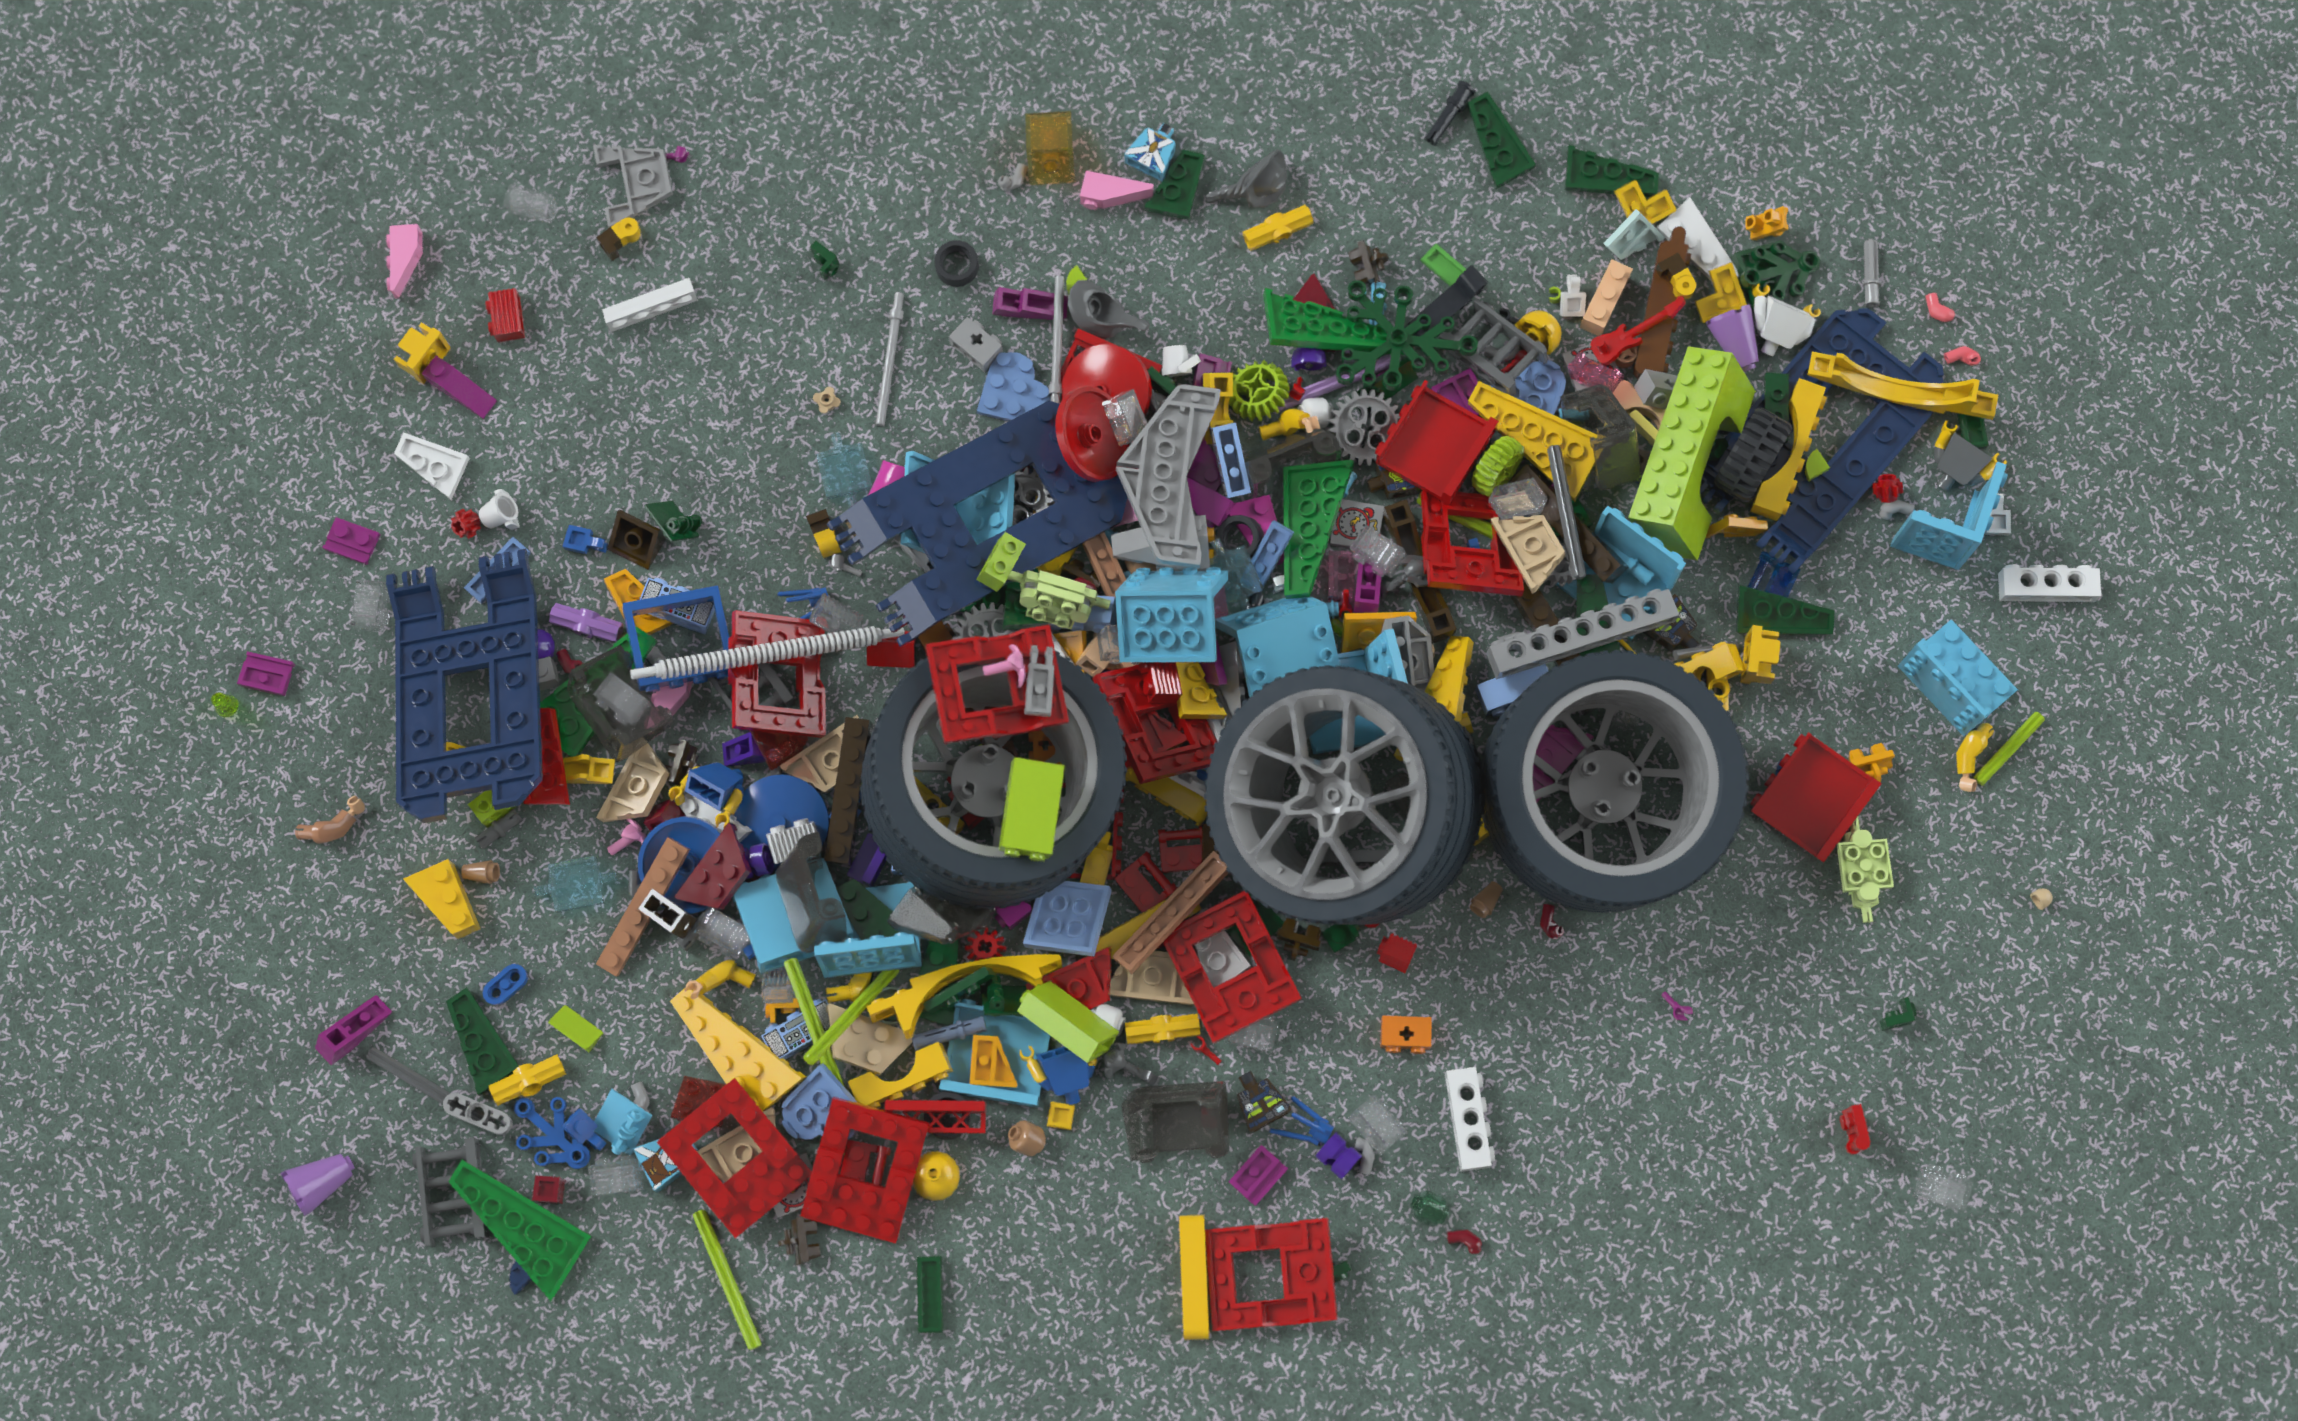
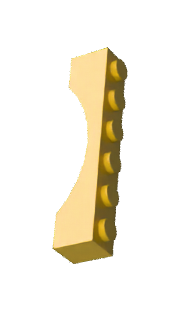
(1803, 408)

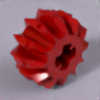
(988, 940)

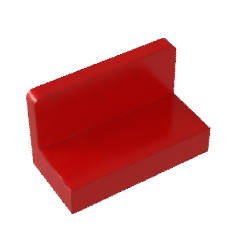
(890, 654)

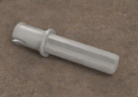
(1871, 273)

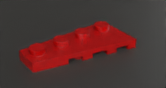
(553, 788)

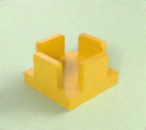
(422, 350)
(1759, 653)

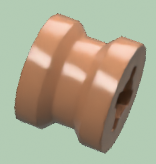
(1623, 362)

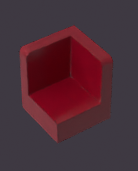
(662, 812)
(548, 1189)

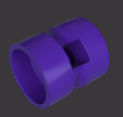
(759, 860)
(1338, 1156)

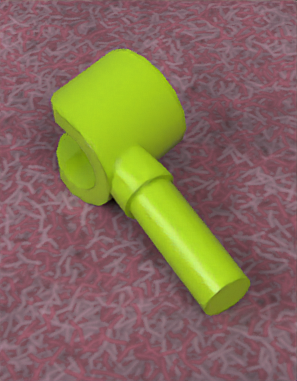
(1555, 299)

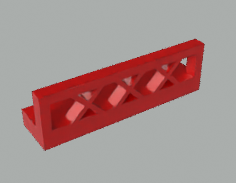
(942, 1107)

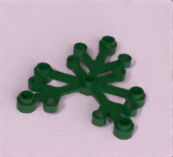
(1426, 342)

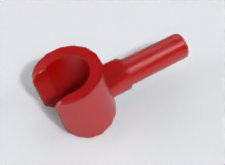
(1520, 355)
(1297, 391)
(1345, 605)
(1206, 1051)

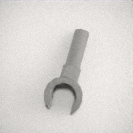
(837, 563)

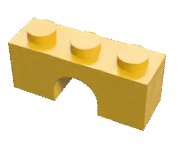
(1221, 416)
(1722, 660)

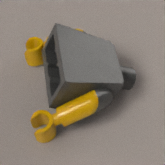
(1961, 460)

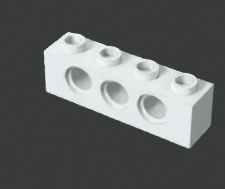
(2012, 589)
(1468, 1158)

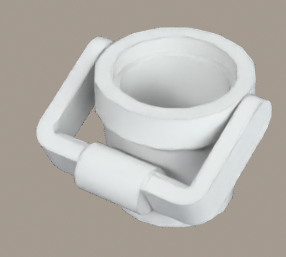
(1177, 361)
(500, 511)

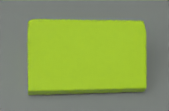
(576, 1028)

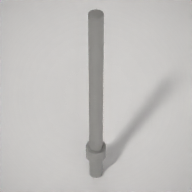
(895, 317)
(1055, 387)

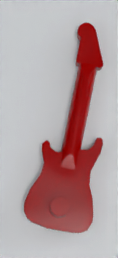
(1611, 345)

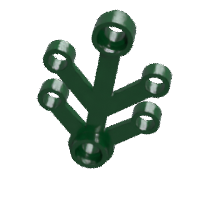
(1782, 268)

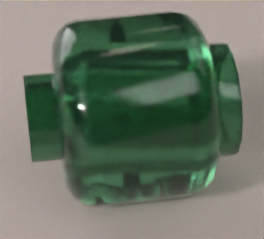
(1429, 1208)

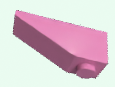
(1109, 191)

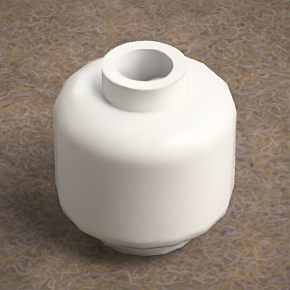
(1318, 407)
(1111, 1015)

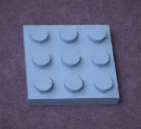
(1068, 918)

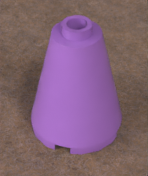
(1736, 335)
(317, 1180)

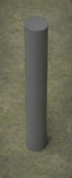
(1687, 653)

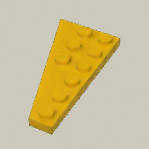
(1536, 432)
(1450, 677)
(736, 1051)

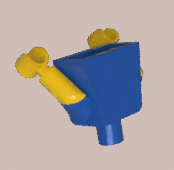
(714, 786)
(1060, 1072)

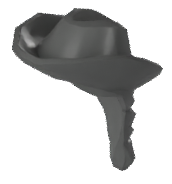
(1260, 184)
(1099, 311)

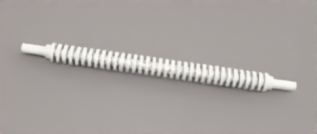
(766, 653)

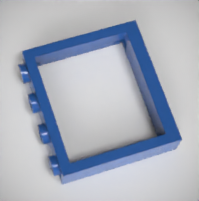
(671, 602)

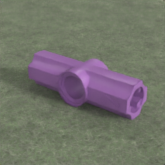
(586, 622)

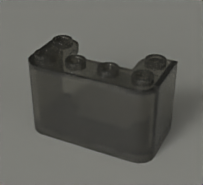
(1616, 444)

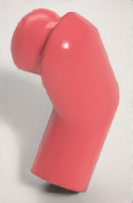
(1937, 310)
(1964, 355)

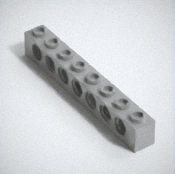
(1659, 601)

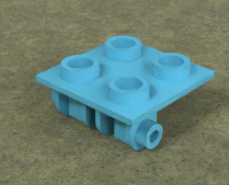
(621, 1122)

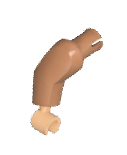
(336, 828)

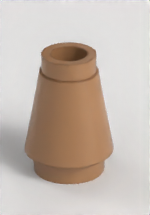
(483, 872)
(1486, 900)

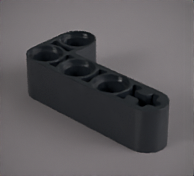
(1453, 299)

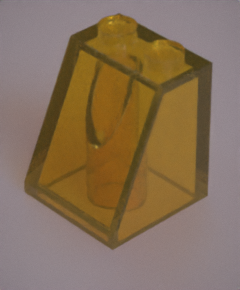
(1049, 148)

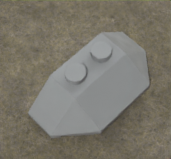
(1414, 648)

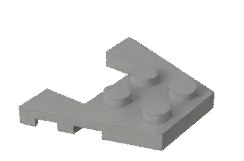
(644, 178)

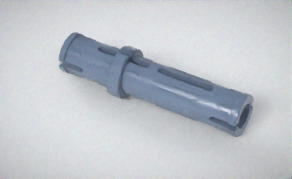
(950, 1032)

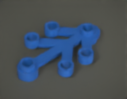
(554, 1137)

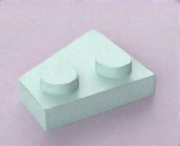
(1632, 236)

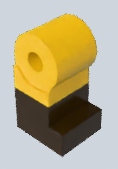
(617, 236)
(1678, 275)
(823, 535)

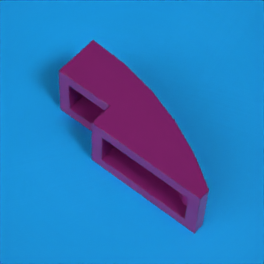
(1026, 304)

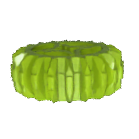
(1263, 397)
(1497, 465)

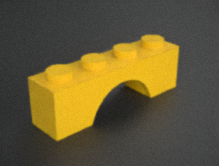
(929, 1065)

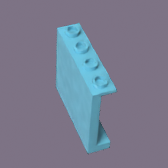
(767, 920)
(1015, 1035)

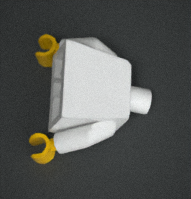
(1781, 322)

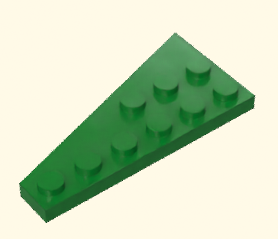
(1317, 326)
(1310, 510)
(572, 726)
(530, 1233)

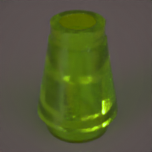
(224, 704)

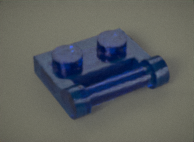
(1780, 580)

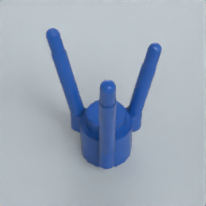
(811, 594)
(1319, 1129)

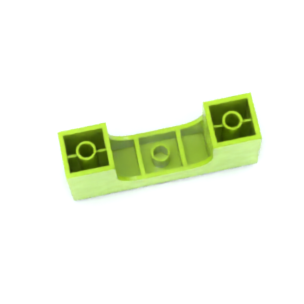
(1706, 398)

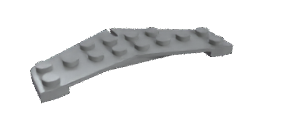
(1160, 483)

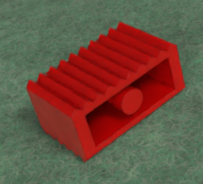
(505, 315)
(1161, 681)
(1396, 952)

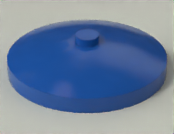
(779, 802)
(689, 831)

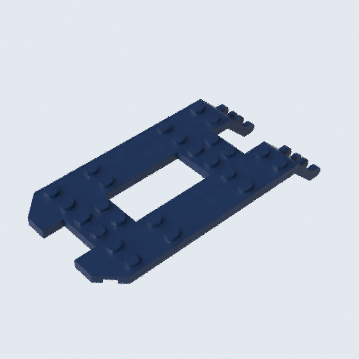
(1827, 499)
(926, 506)
(429, 653)

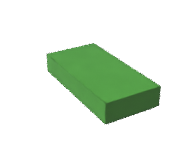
(1442, 264)

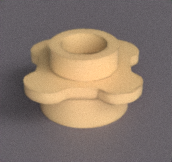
(824, 406)

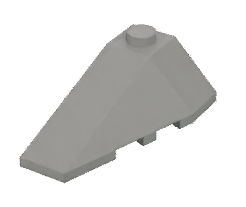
(1133, 546)
(1234, 691)

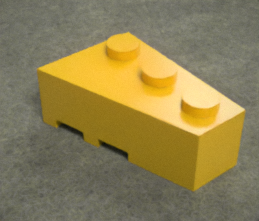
(446, 897)

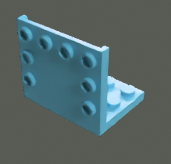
(982, 513)
(1944, 540)
(1630, 541)
(1168, 615)
(1281, 638)
(1378, 657)
(1957, 677)
(876, 953)

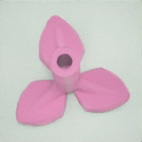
(1014, 661)
(630, 834)

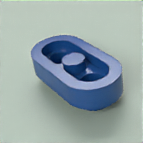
(504, 983)

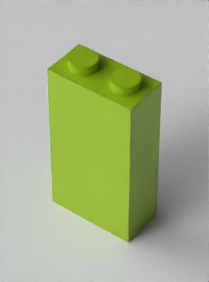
(1031, 809)
(1067, 1021)

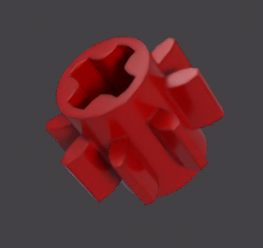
(1887, 488)
(465, 523)

